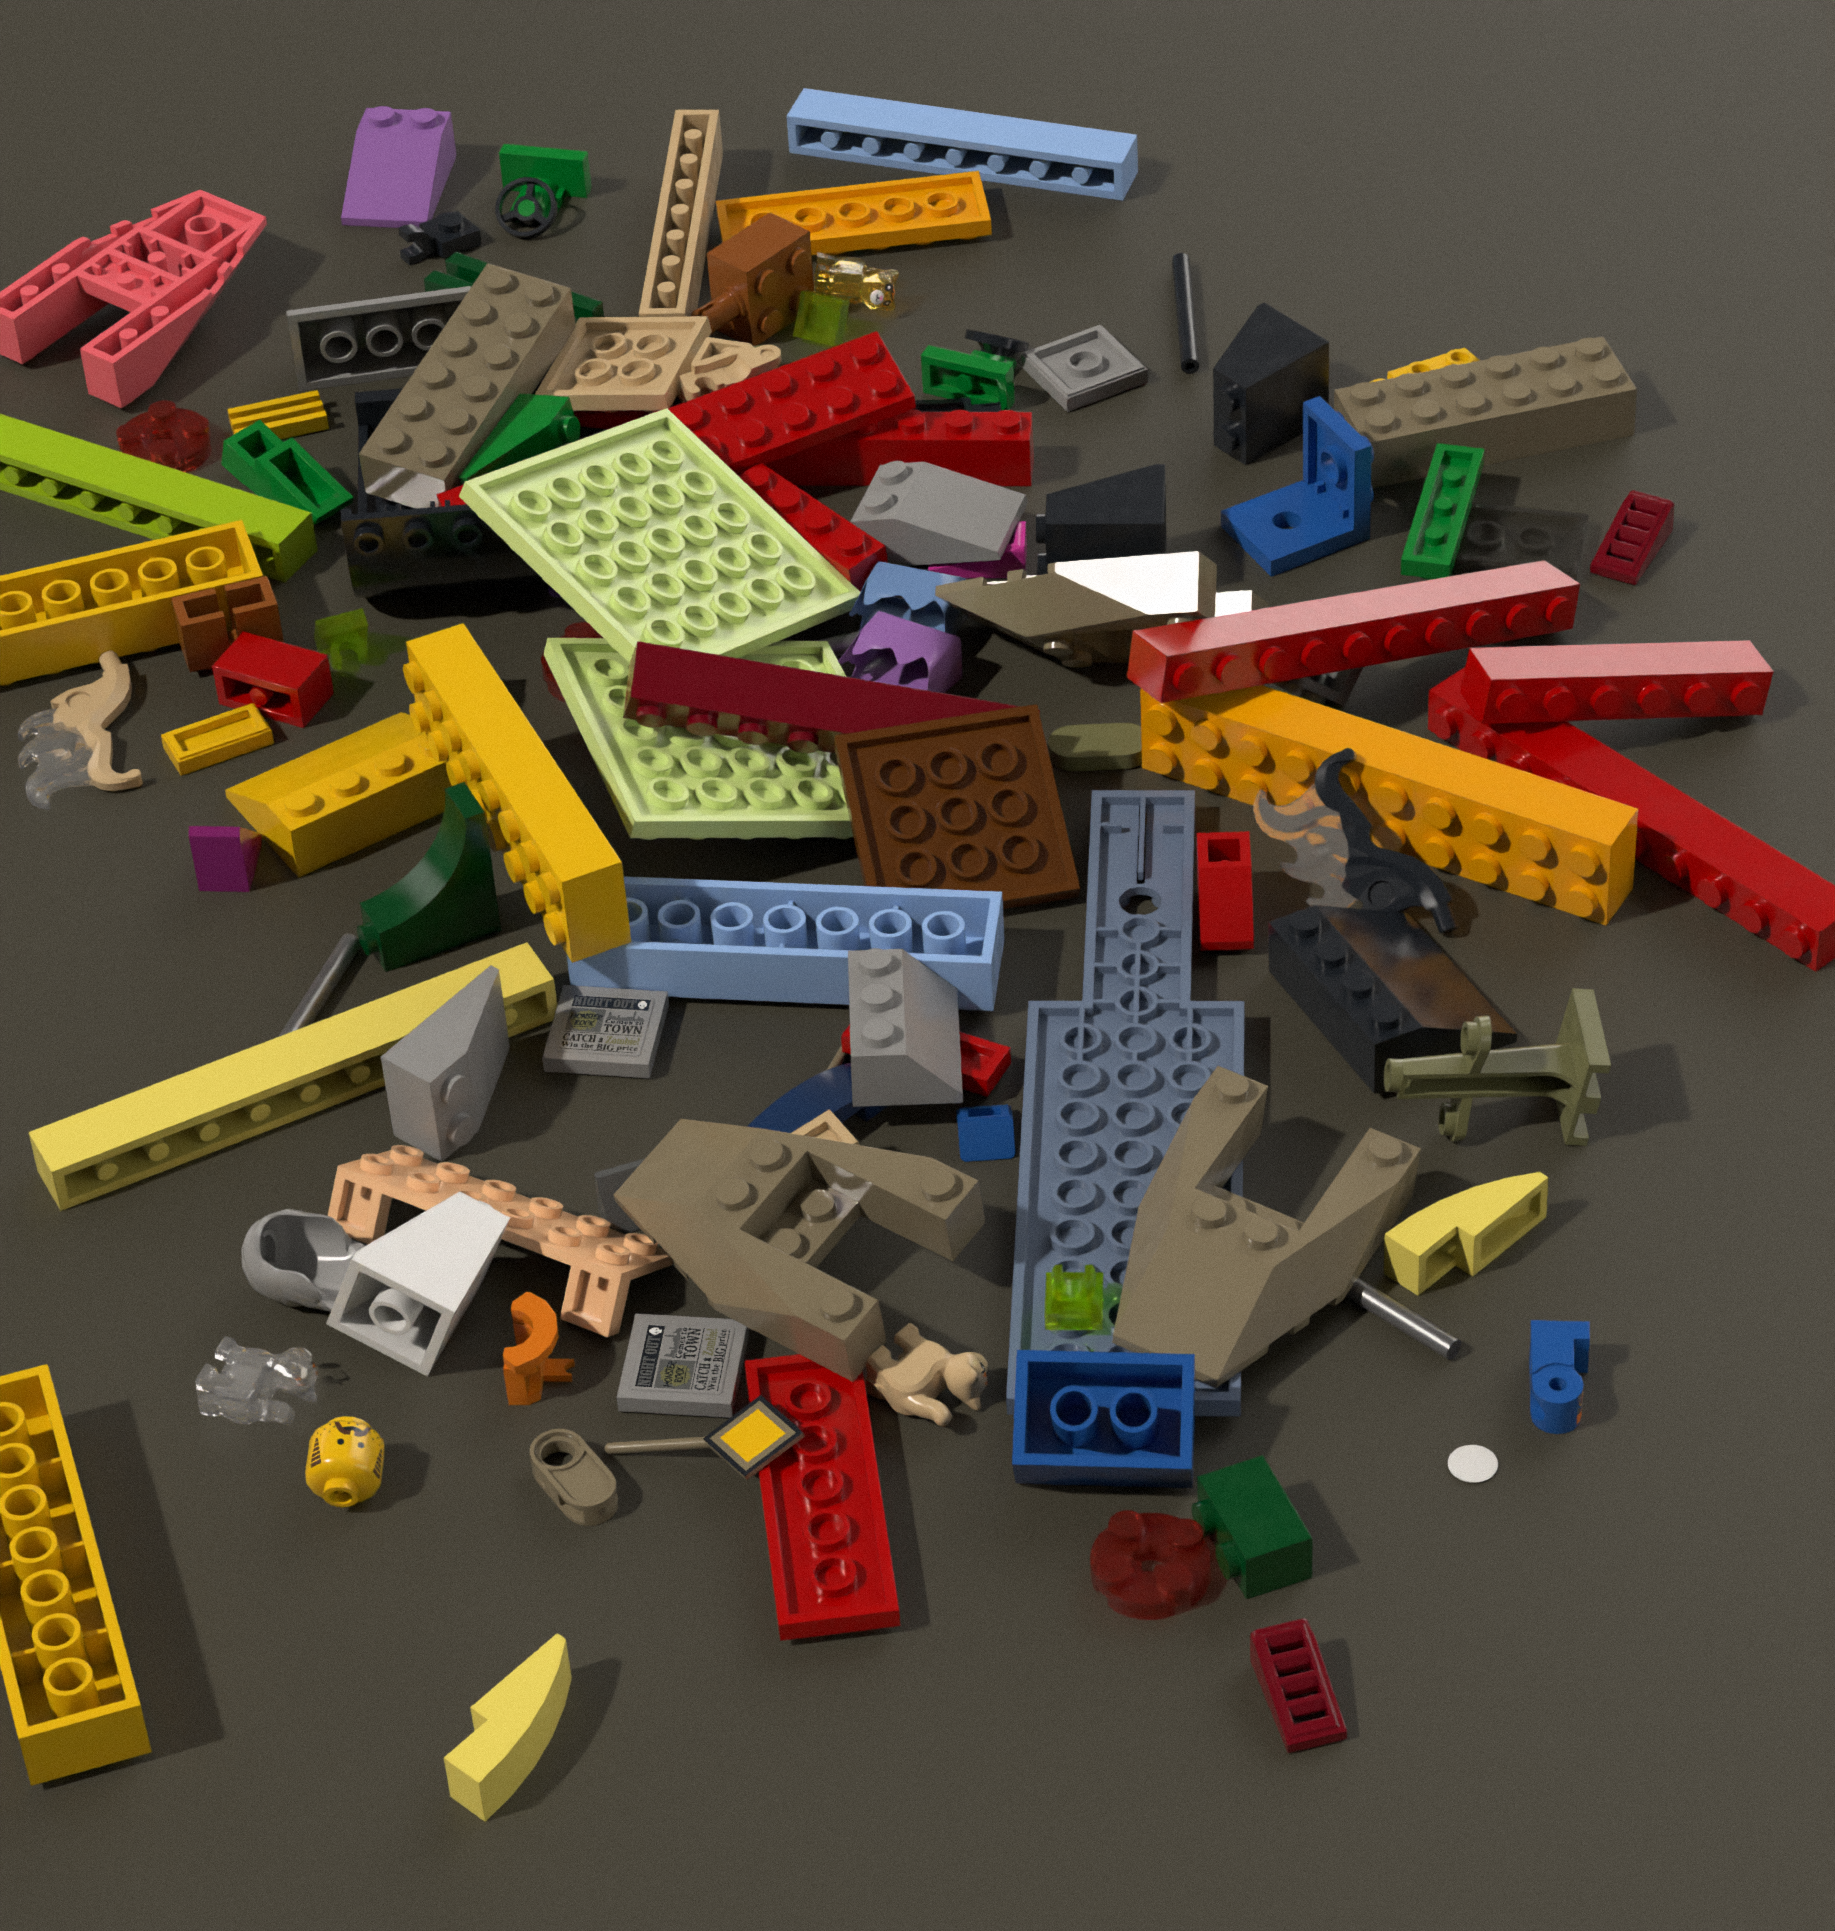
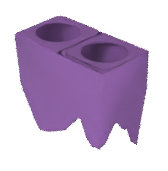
(892, 646)

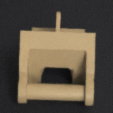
(723, 364)

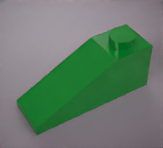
(526, 430)

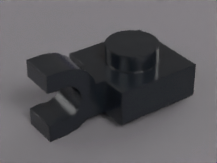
(442, 235)

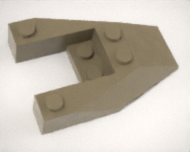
(1093, 606)
(764, 1207)
(1233, 1275)

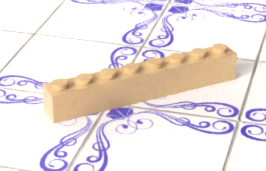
(683, 215)

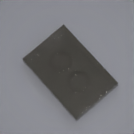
(1518, 535)

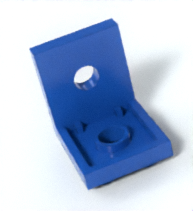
(1325, 508)

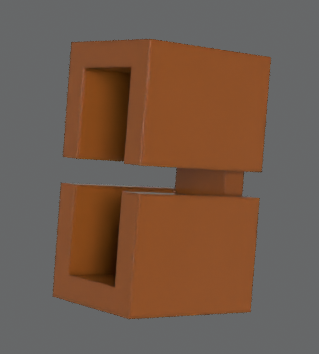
(204, 629)

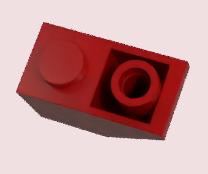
(1225, 891)

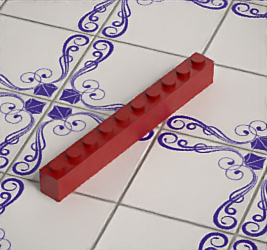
(1351, 631)
(1674, 831)

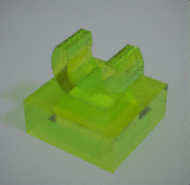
(821, 318)
(342, 632)
(1074, 1299)

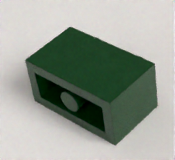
(1253, 1527)

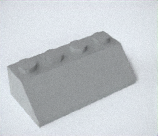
(368, 337)

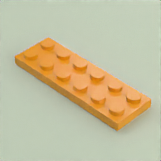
(872, 213)

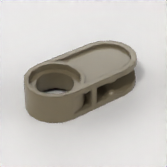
(580, 1488)

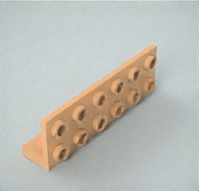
(598, 1256)

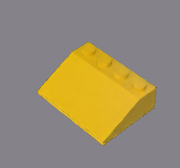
(345, 794)

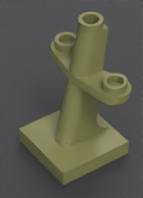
(1549, 1070)

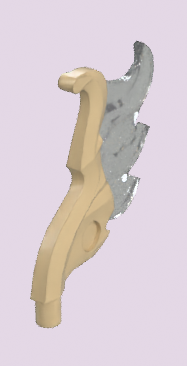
(73, 737)

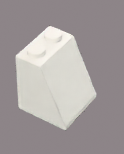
(419, 1280)

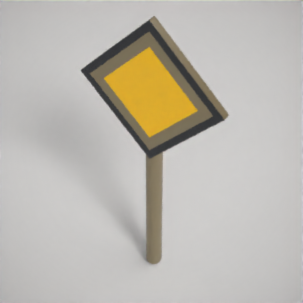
(743, 1441)

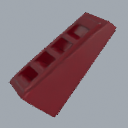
(1635, 534)
(1289, 1649)

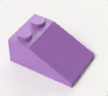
(398, 167)

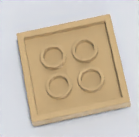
(625, 362)

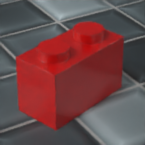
(276, 676)

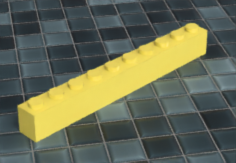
(264, 1084)

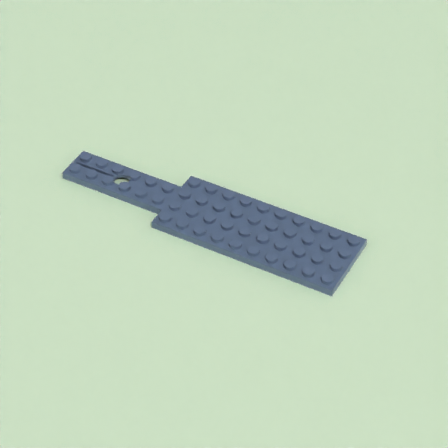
(1116, 1074)

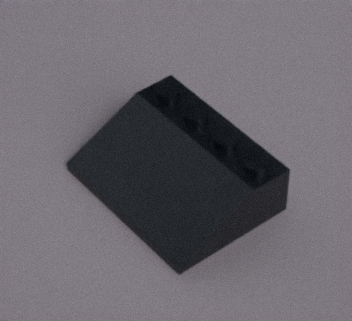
(1376, 986)

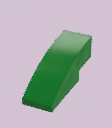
(283, 472)

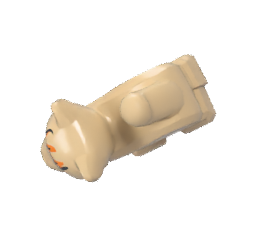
(922, 1374)

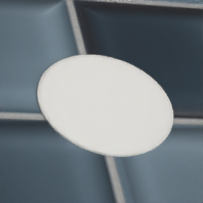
(1472, 1463)

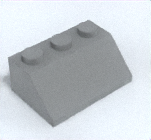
(902, 1031)

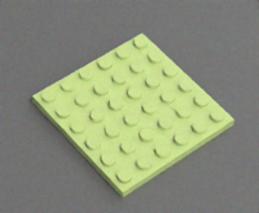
(660, 542)
(695, 784)

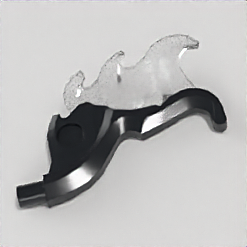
(1339, 851)

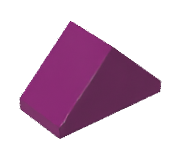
(224, 857)

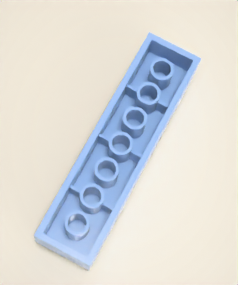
(794, 939)

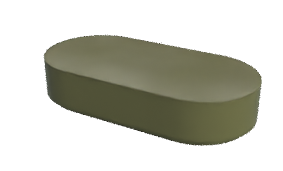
(1096, 747)

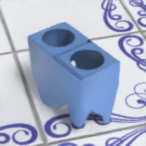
(918, 591)

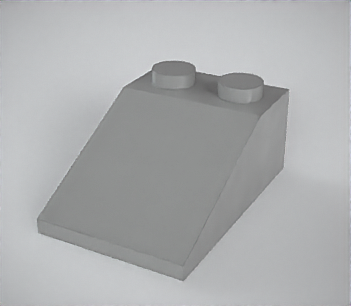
(937, 515)
(448, 1069)

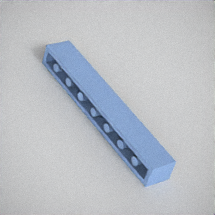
(963, 141)

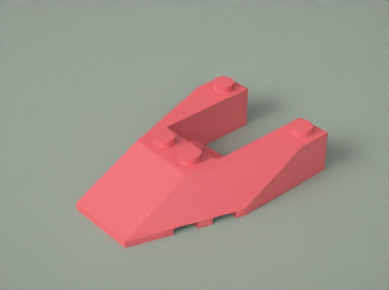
(156, 269)

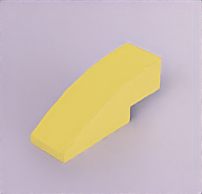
(1464, 1230)
(510, 1730)

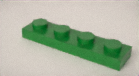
(1442, 511)

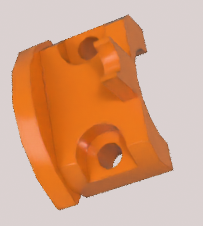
(528, 1362)

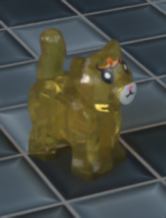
(855, 281)

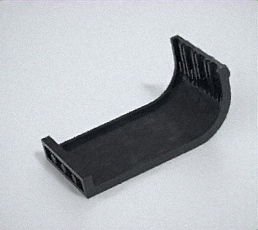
(420, 549)

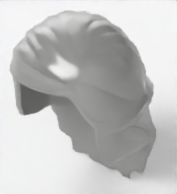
(297, 1258)

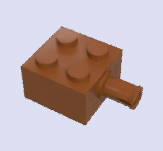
(758, 280)

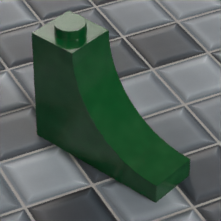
(443, 898)

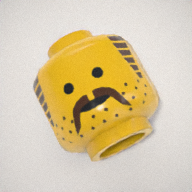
(345, 1460)

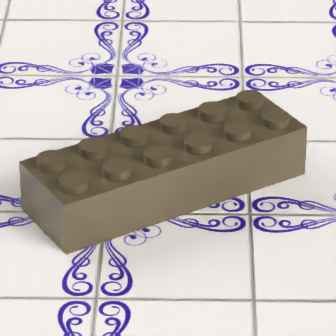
(466, 382)
(1500, 404)

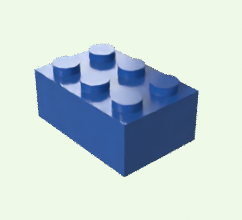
(1104, 1418)

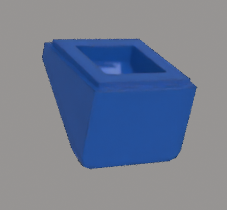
(985, 1133)

